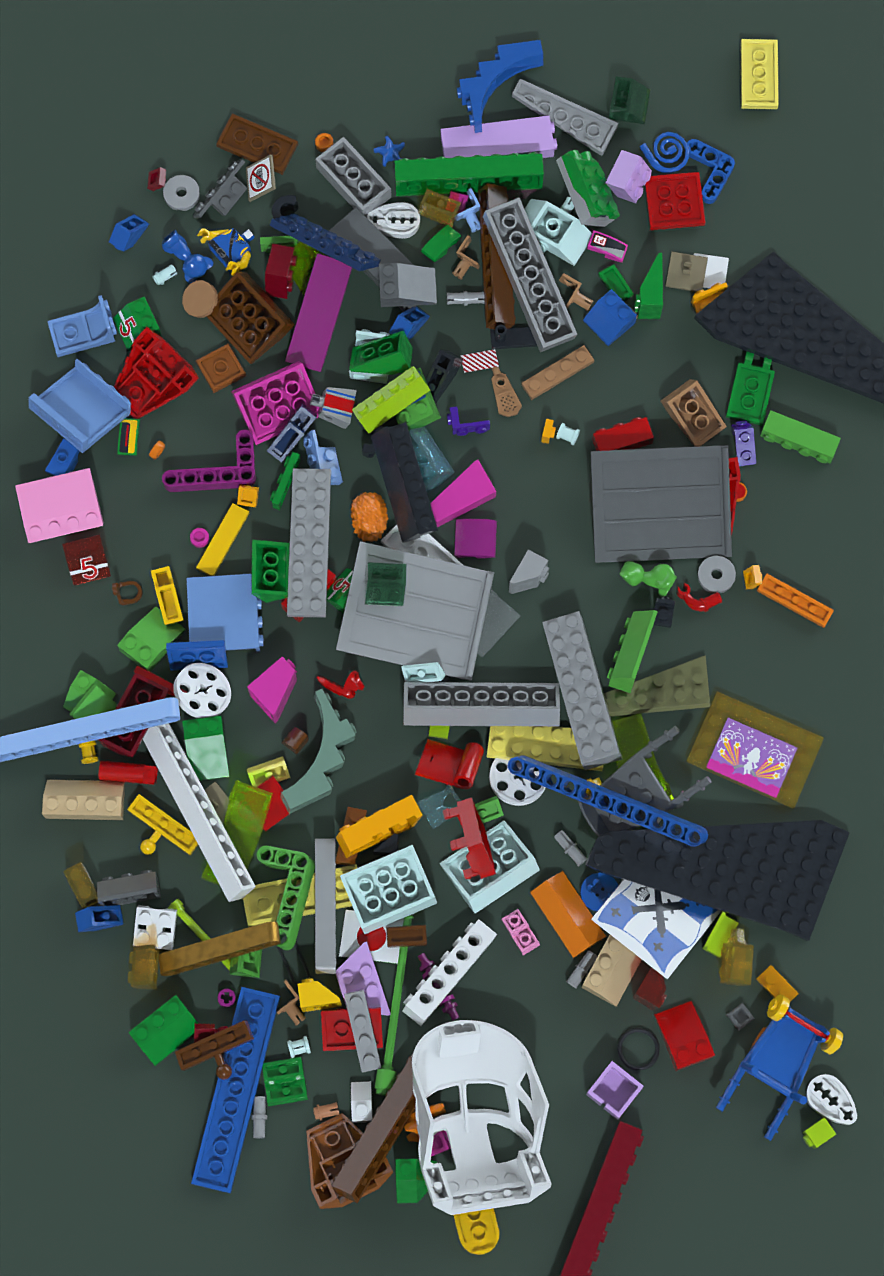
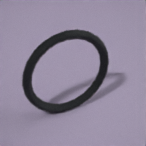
(656, 1047)

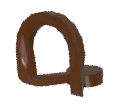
(116, 587)

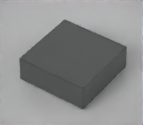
(740, 1016)

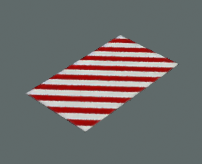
(479, 361)

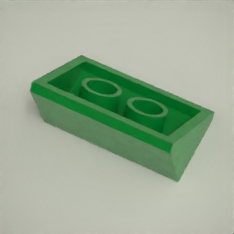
(270, 570)

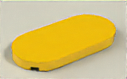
(477, 1230)

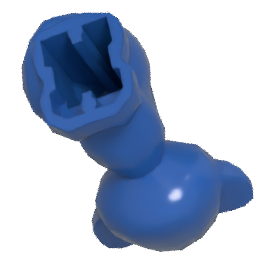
(194, 265)

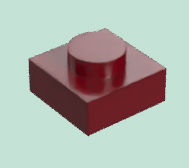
(156, 179)

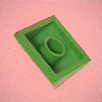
(246, 964)

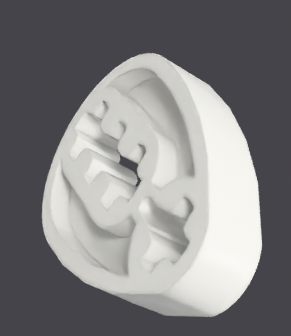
(396, 230)
(836, 1090)

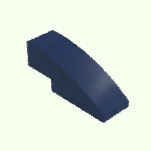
(292, 432)

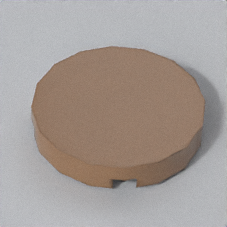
(200, 299)

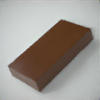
(406, 936)

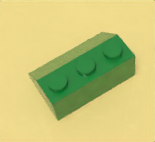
(164, 1030)

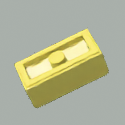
(261, 772)

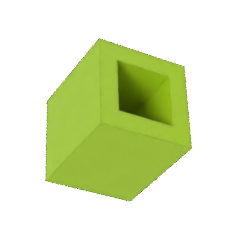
(818, 1133)

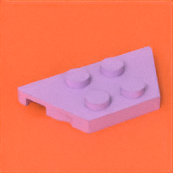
(360, 973)

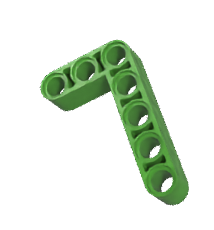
(291, 891)

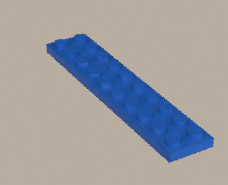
(235, 1096)

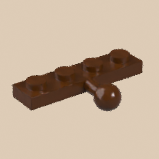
(213, 1047)

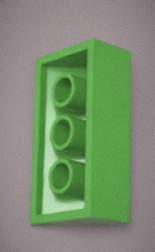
(632, 650)

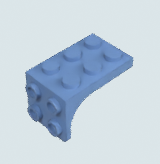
(83, 329)

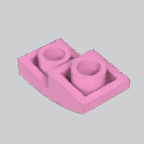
(520, 932)

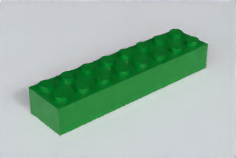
(473, 172)

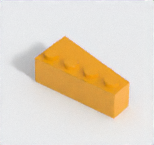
(379, 826)

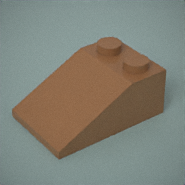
(693, 412)

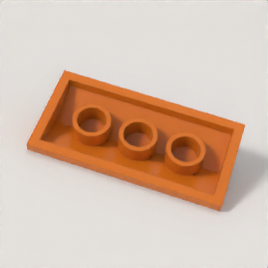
(567, 914)

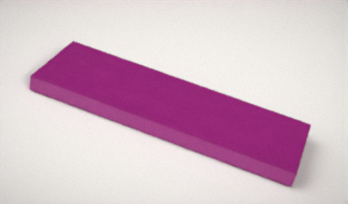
(319, 312)

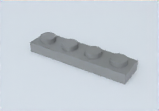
(362, 1030)

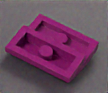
(475, 538)

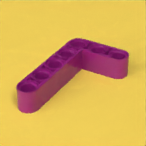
(217, 472)

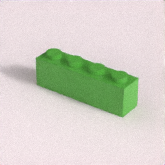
(800, 437)

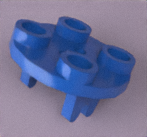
(593, 885)

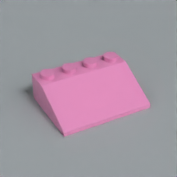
(59, 505)

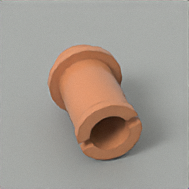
(325, 1111)

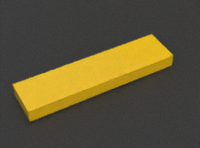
(222, 540)

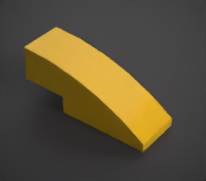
(167, 595)

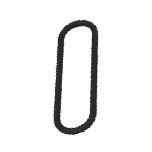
(287, 967)

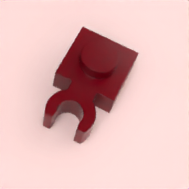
(204, 1030)

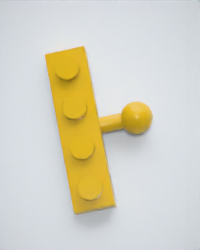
(163, 825)

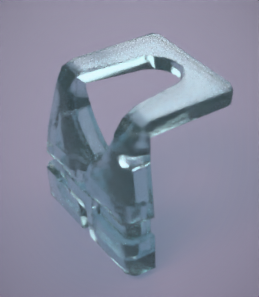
(434, 807)

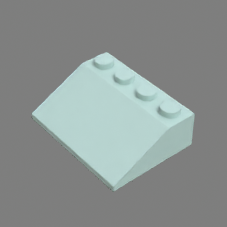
(511, 862)
(388, 889)

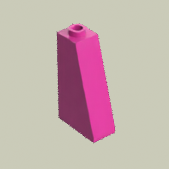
(464, 494)

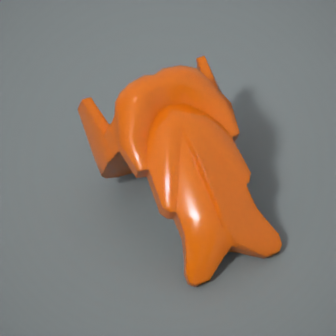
(411, 1126)

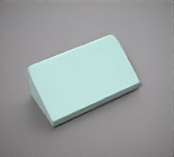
(423, 672)

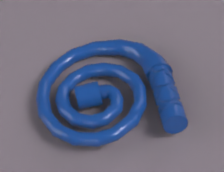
(672, 149)

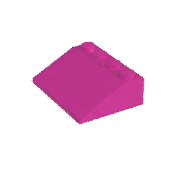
(273, 400)

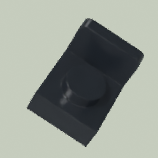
(665, 610)

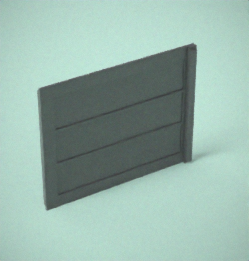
(661, 503)

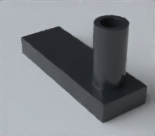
(511, 338)

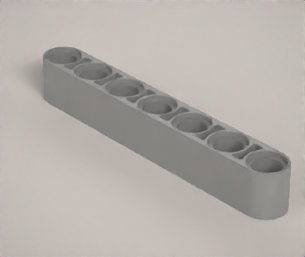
(325, 906)

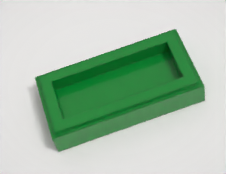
(613, 280)

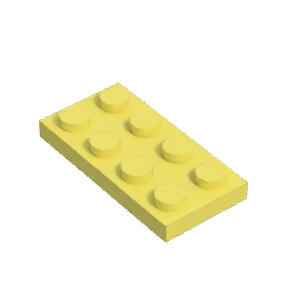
(759, 74)

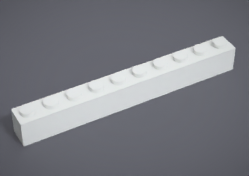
(198, 812)

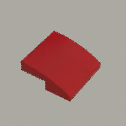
(277, 809)

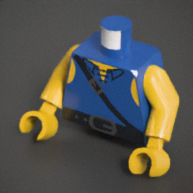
(229, 247)

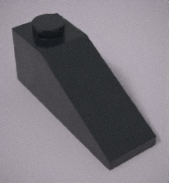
(443, 372)

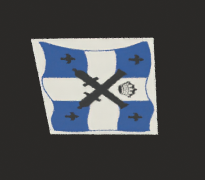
(654, 924)

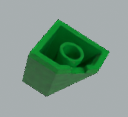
(410, 1181)

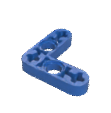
(717, 164)

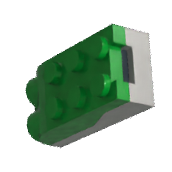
(588, 188)

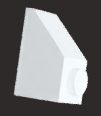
(361, 1102)

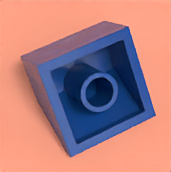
(610, 317)

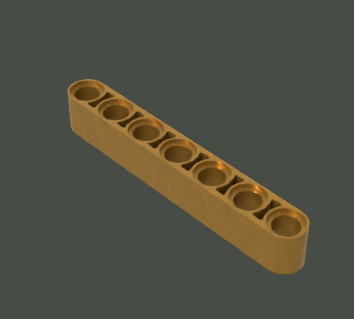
(219, 948)

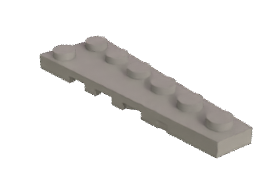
(573, 119)

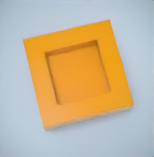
(549, 431)
(248, 496)
(752, 577)

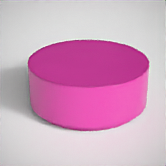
(199, 537)

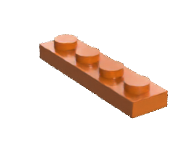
(795, 600)

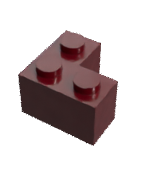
(279, 271)

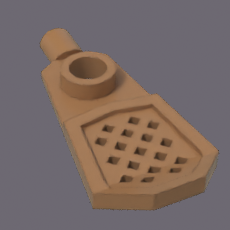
(504, 391)

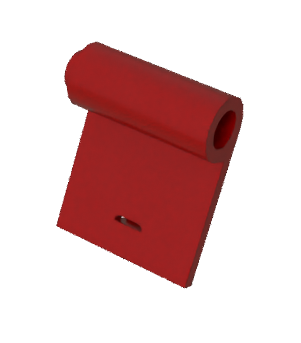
(450, 764)

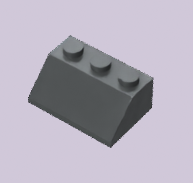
(128, 889)

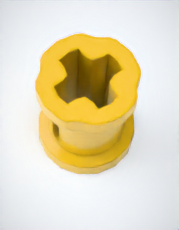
(88, 752)

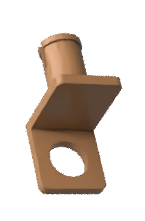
(465, 261)
(576, 297)
(290, 1007)

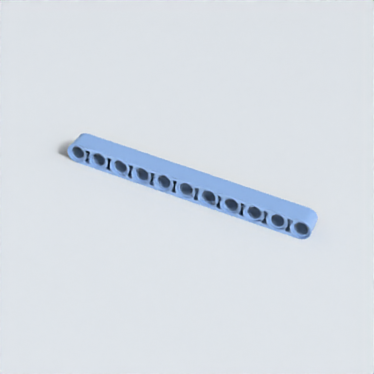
(89, 728)

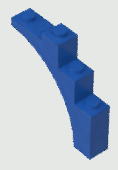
(491, 74)

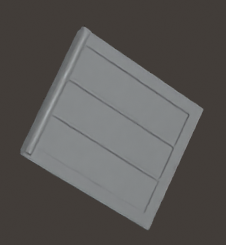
(436, 623)

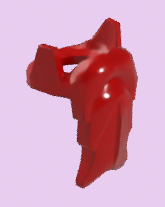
(351, 685)

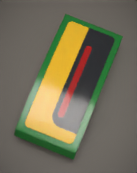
(128, 437)

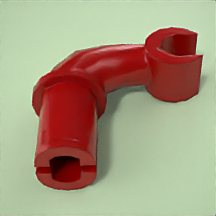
(701, 604)

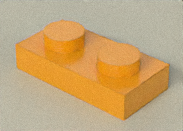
(776, 984)

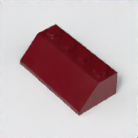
(139, 691)

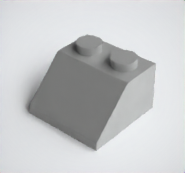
(529, 573)

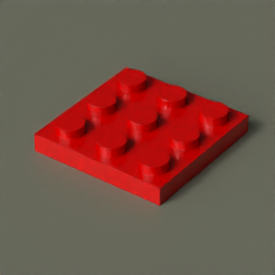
(674, 201)

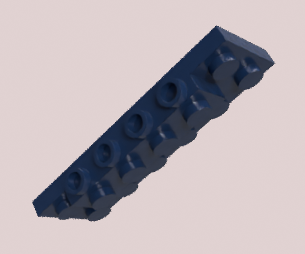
(325, 242)

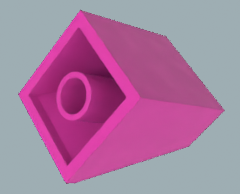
(274, 688)

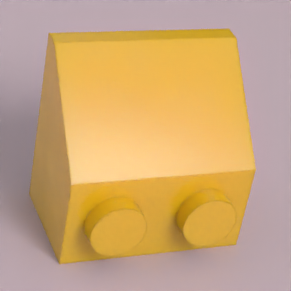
(315, 996)

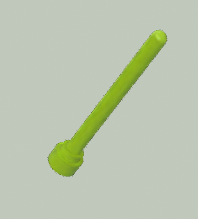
(178, 905)

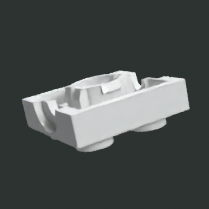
(156, 922)

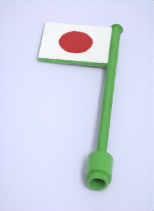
(351, 940)

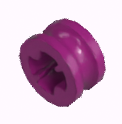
(221, 1001)

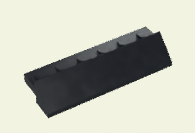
(404, 482)

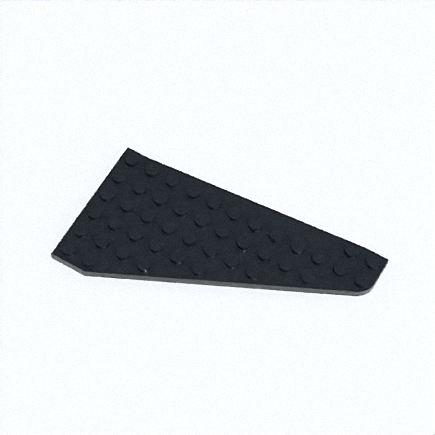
(796, 325)
(749, 870)

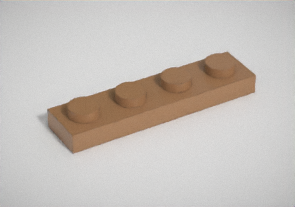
(557, 372)

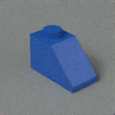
(128, 232)
(410, 322)
(98, 918)

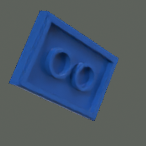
(186, 653)

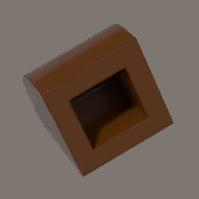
(295, 740)

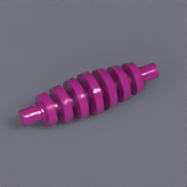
(450, 1008)

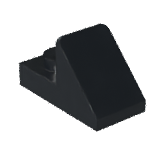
(388, 847)

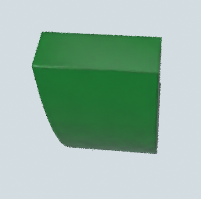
(440, 243)

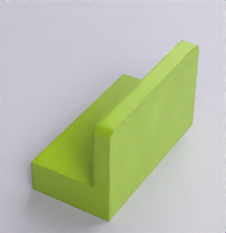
(720, 934)

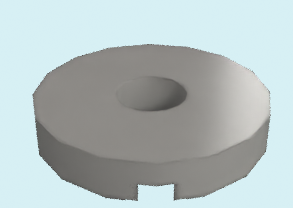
(177, 183)
(722, 565)

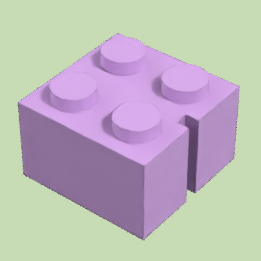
(629, 176)
(615, 1090)

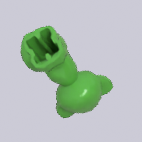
(660, 576)

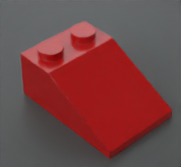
(684, 1036)

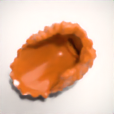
(369, 516)

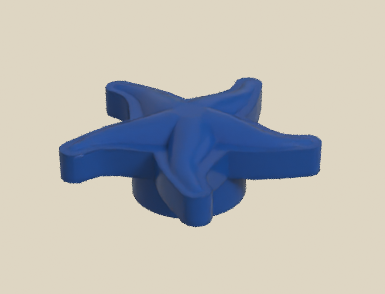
(389, 151)

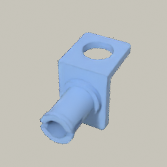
(469, 214)

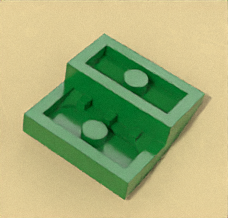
(284, 1081)

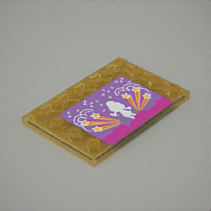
(755, 750)

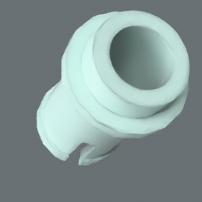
(165, 274)

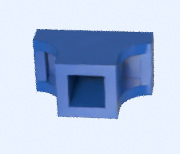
(64, 459)

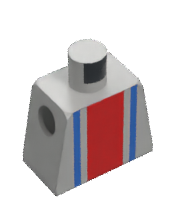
(335, 405)

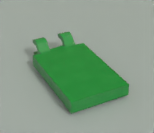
(751, 391)

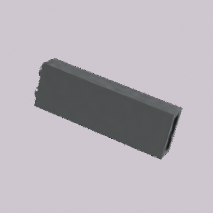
(363, 233)

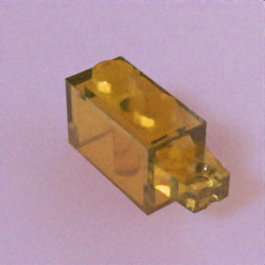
(736, 960)

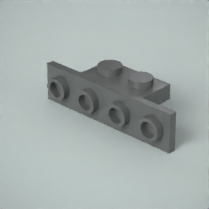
(225, 193)

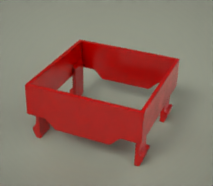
(475, 839)

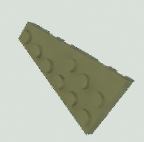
(666, 691)

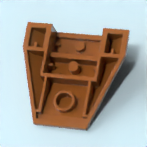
(327, 1150)

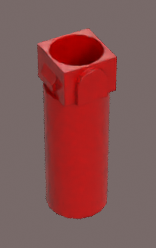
(128, 772)

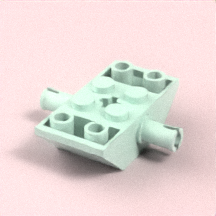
(570, 236)

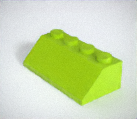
(391, 399)

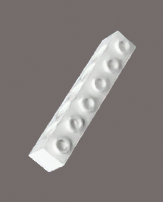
(420, 1011)

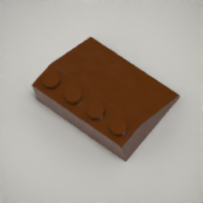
(249, 317)

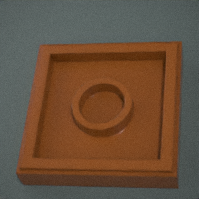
(220, 368)

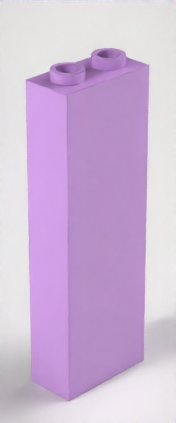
(501, 138)

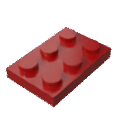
(338, 1032)

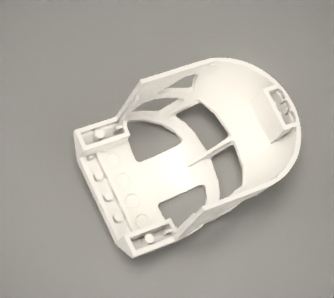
(464, 1055)

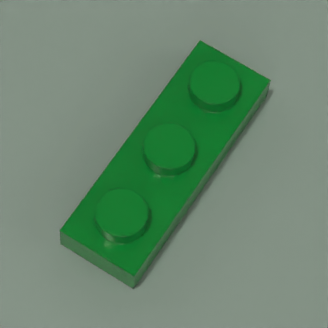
(285, 481)

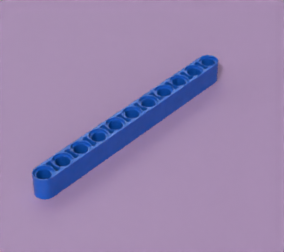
(616, 800)

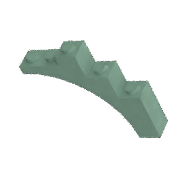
(314, 783)

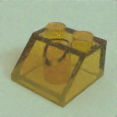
(144, 967)

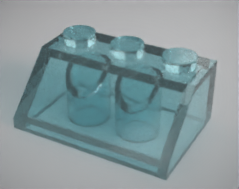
(431, 460)

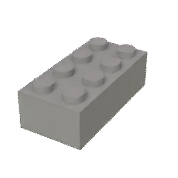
(353, 177)

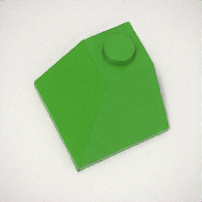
(80, 687)

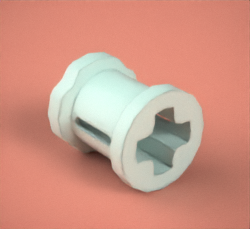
(568, 434)
(295, 1051)

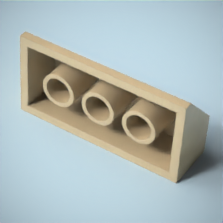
(83, 800)
(611, 971)

